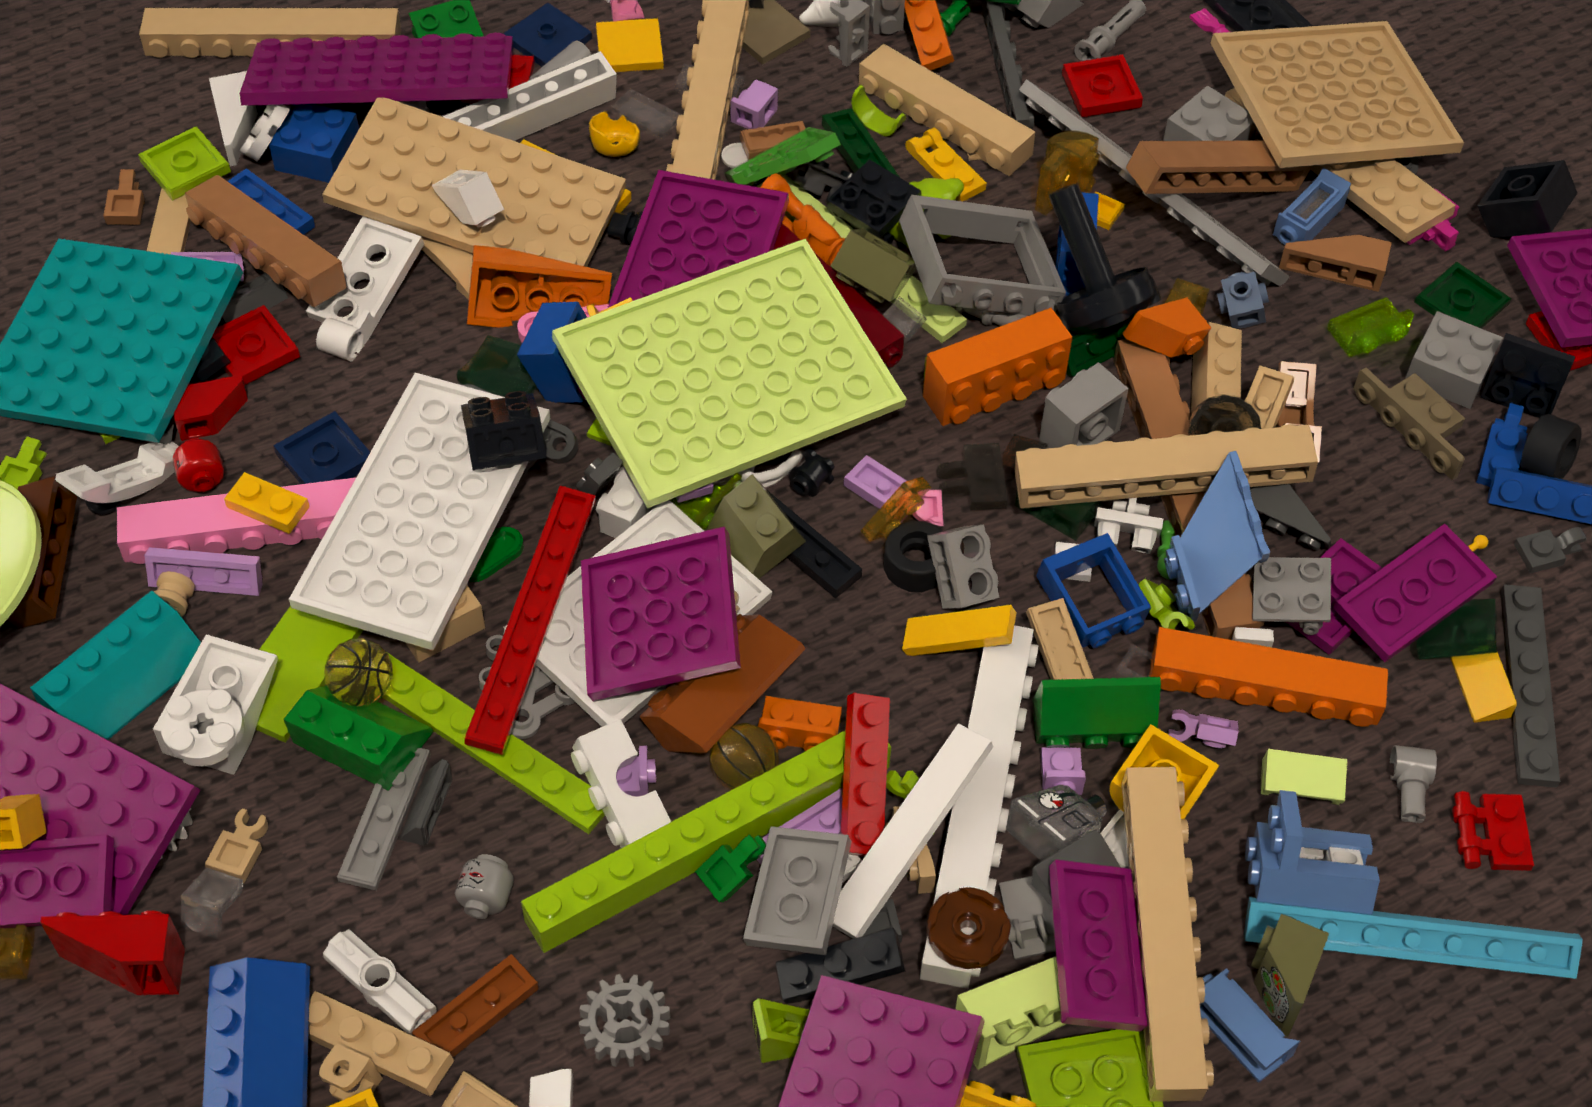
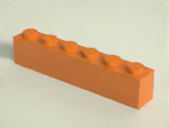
(1269, 677)

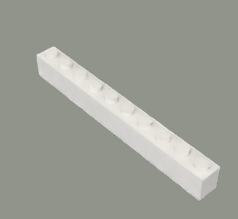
(978, 811)

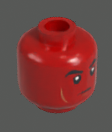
(197, 463)

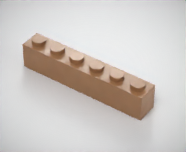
(1210, 168)
(265, 241)

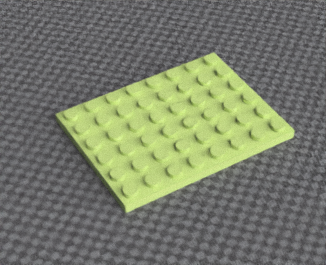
(727, 371)

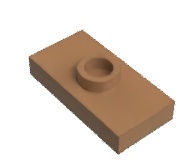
(760, 139)

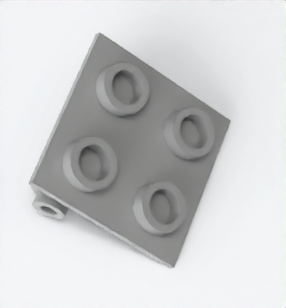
(1293, 591)
(1029, 918)

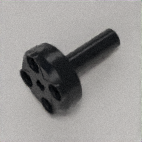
(1106, 296)

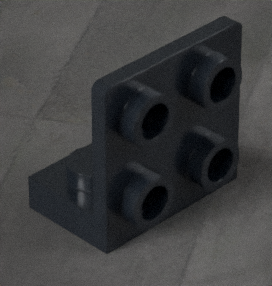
(503, 430)

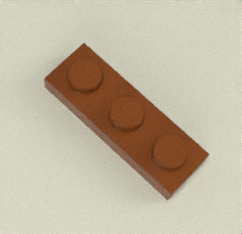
(478, 1007)

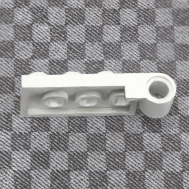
(350, 333)

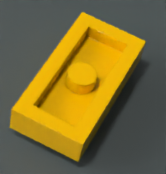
(266, 502)

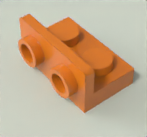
(799, 722)

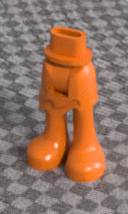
(809, 223)

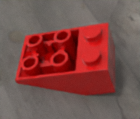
(127, 950)

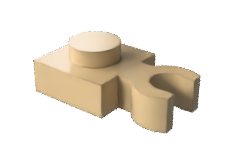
(238, 851)

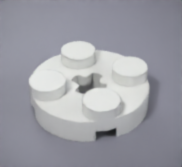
(264, 130)
(197, 707)

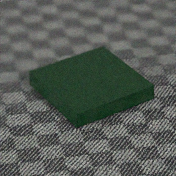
(1463, 297)

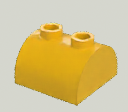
(1163, 750)

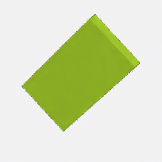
(302, 648)

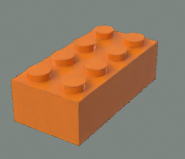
(997, 367)

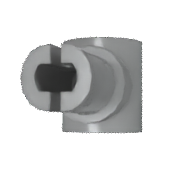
(1413, 772)

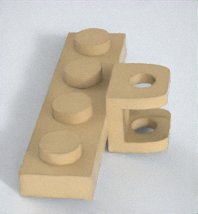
(368, 1048)

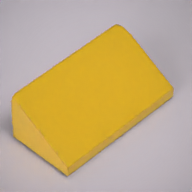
(1485, 686)

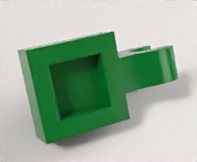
(727, 868)

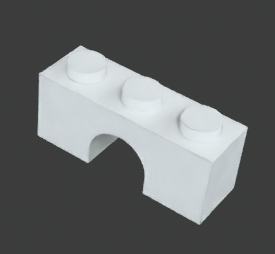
(599, 757)

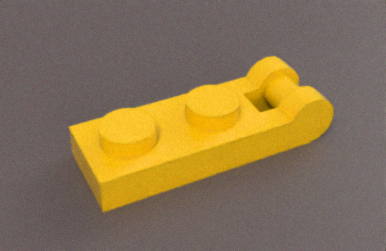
(945, 162)

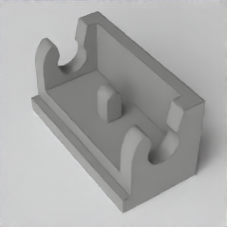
(852, 30)

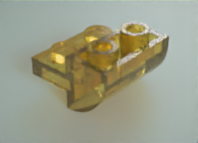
(1068, 160)

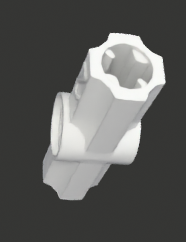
(363, 966)

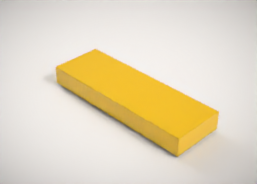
(959, 630)

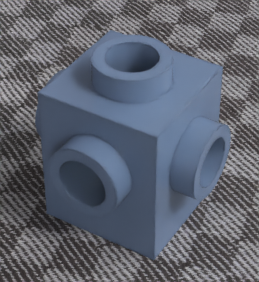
(1243, 299)

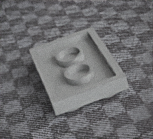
(797, 890)

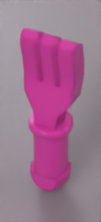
(1208, 22)

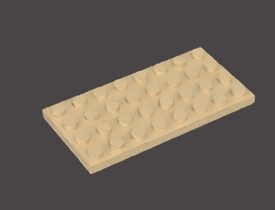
(547, 200)

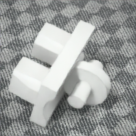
(1129, 518)

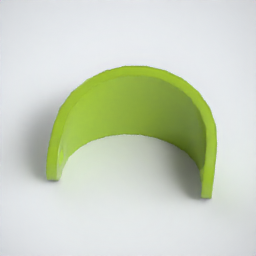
(872, 116)

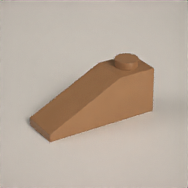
(1343, 259)

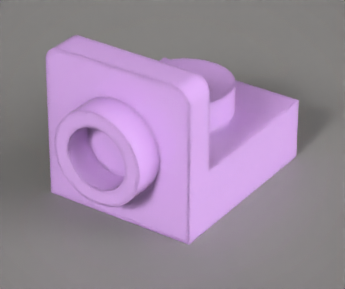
(1062, 767)
(635, 777)

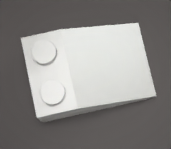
(239, 671)

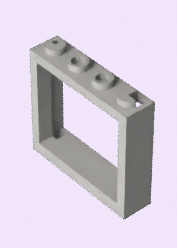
(982, 223)

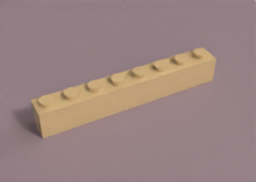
(237, 30)
(710, 88)
(1161, 465)
(1166, 940)

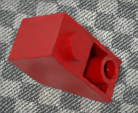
(209, 406)

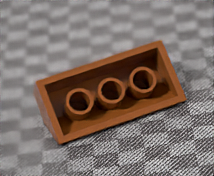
(700, 710)

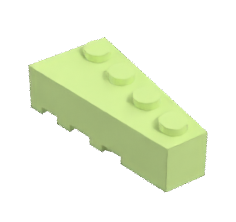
(1014, 1010)

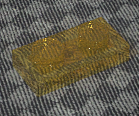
(903, 502)

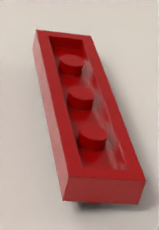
(865, 770)

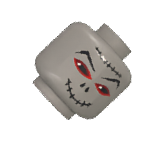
(484, 886)

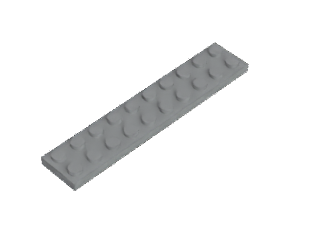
(1176, 204)

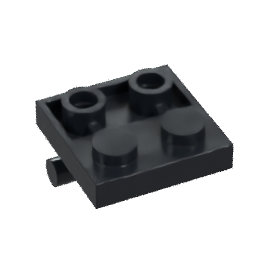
(872, 200)
(1527, 376)

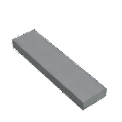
(381, 826)

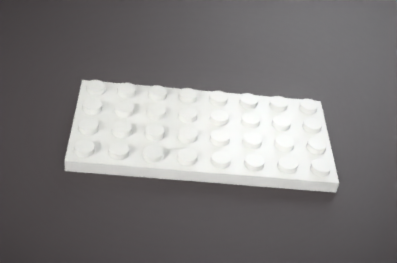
(410, 522)

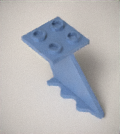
(1218, 543)

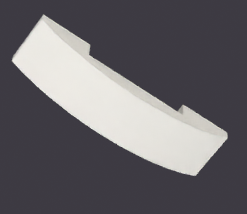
(123, 480)

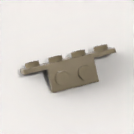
(1418, 415)

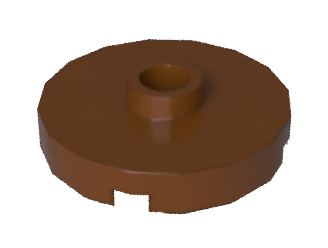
(970, 909)

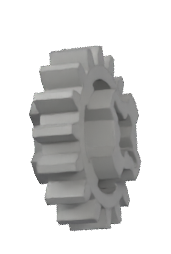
(621, 1002)

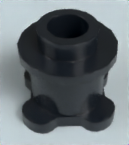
(811, 474)

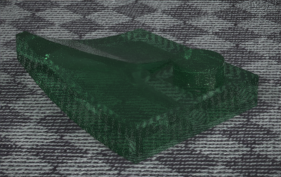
(497, 368)
(1464, 632)

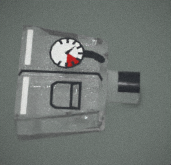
(1053, 819)

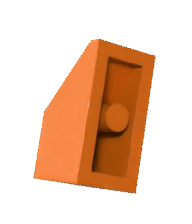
(1169, 328)

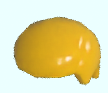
(607, 131)

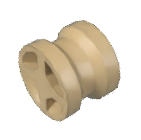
(175, 590)

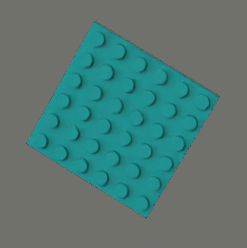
(111, 338)

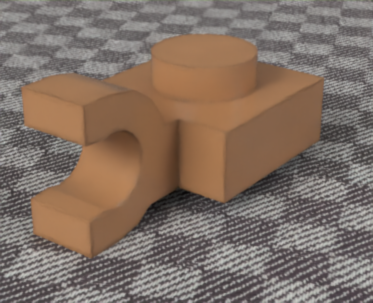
(126, 203)

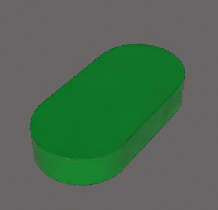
(502, 548)

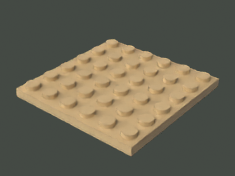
(1335, 94)

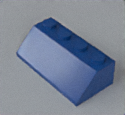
(257, 1034)

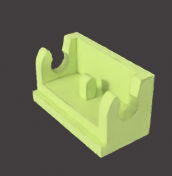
(1305, 774)

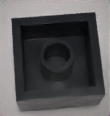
(1527, 199)

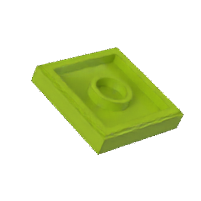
(184, 162)

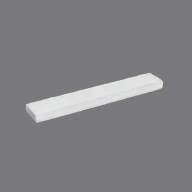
(909, 830)

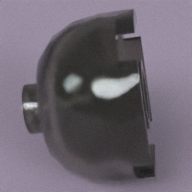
(1223, 414)

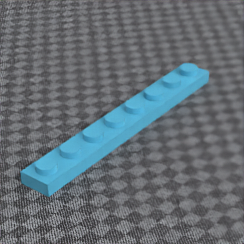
(1429, 939)

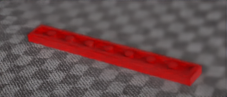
(530, 621)

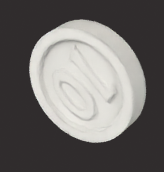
(733, 155)

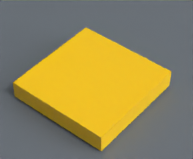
(631, 44)

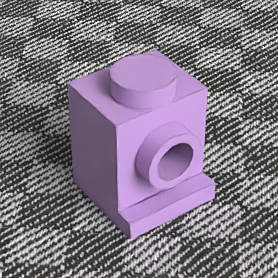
(754, 105)

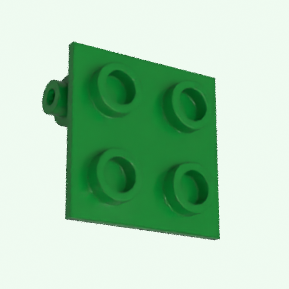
(446, 20)

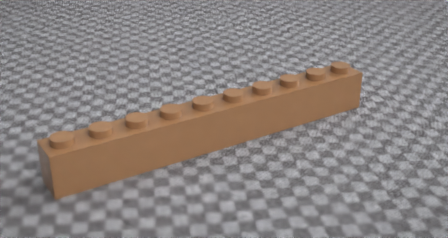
(1162, 414)

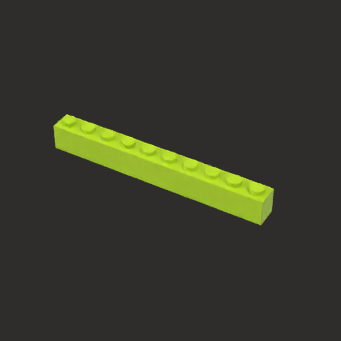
(684, 845)

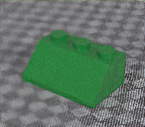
(1095, 711)
(362, 740)

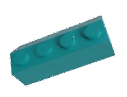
(121, 668)

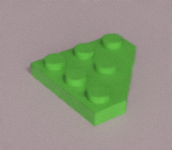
(785, 156)

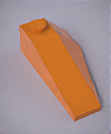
(515, 283)

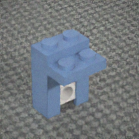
(1310, 864)

